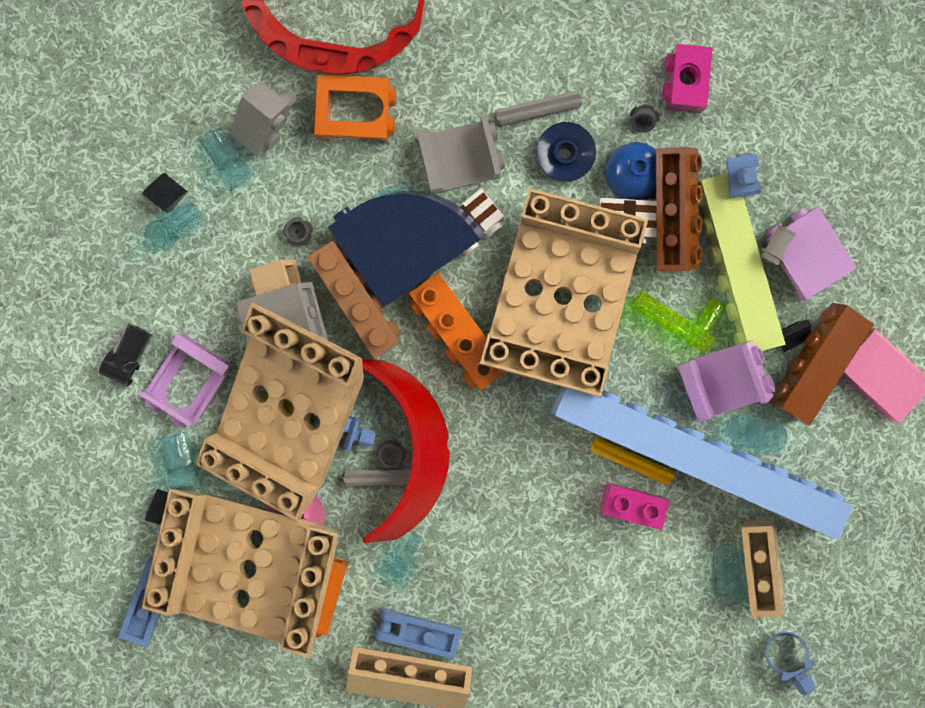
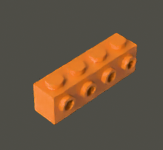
(456, 328)

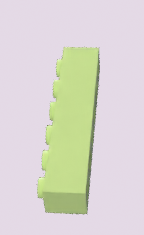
(739, 265)

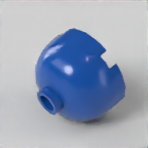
(632, 171)

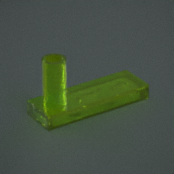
(695, 334)

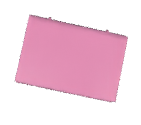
(886, 377)

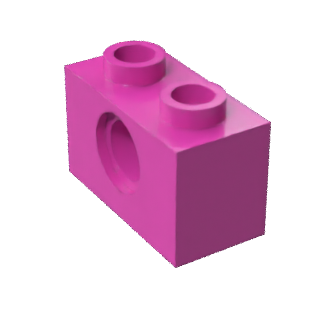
(697, 64)
(634, 505)

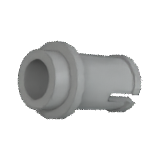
(778, 245)

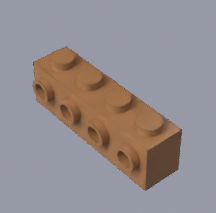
(355, 301)

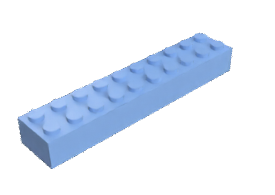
(707, 461)

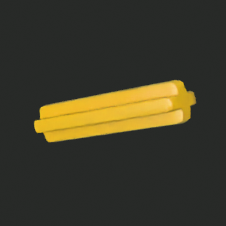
(632, 461)

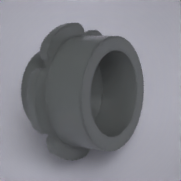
(644, 124)
(290, 231)
(394, 462)

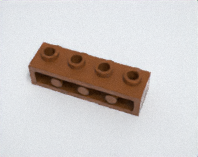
(678, 208)
(821, 363)

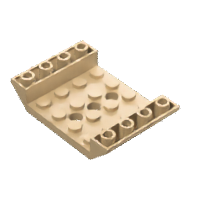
(574, 250)
(260, 443)
(203, 562)

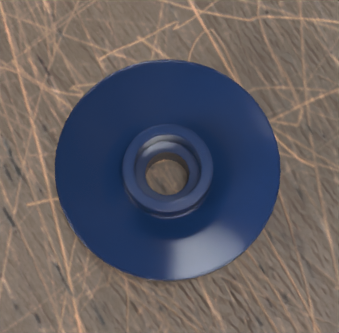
(571, 137)

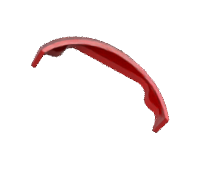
(325, 56)
(429, 445)

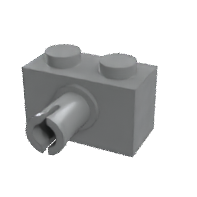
(261, 117)

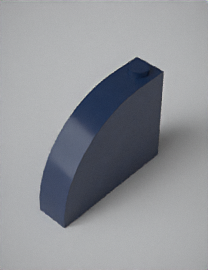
(403, 239)

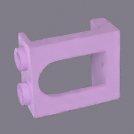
(156, 392)

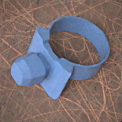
(743, 175)
(364, 437)
(804, 683)

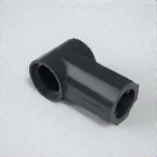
(123, 360)

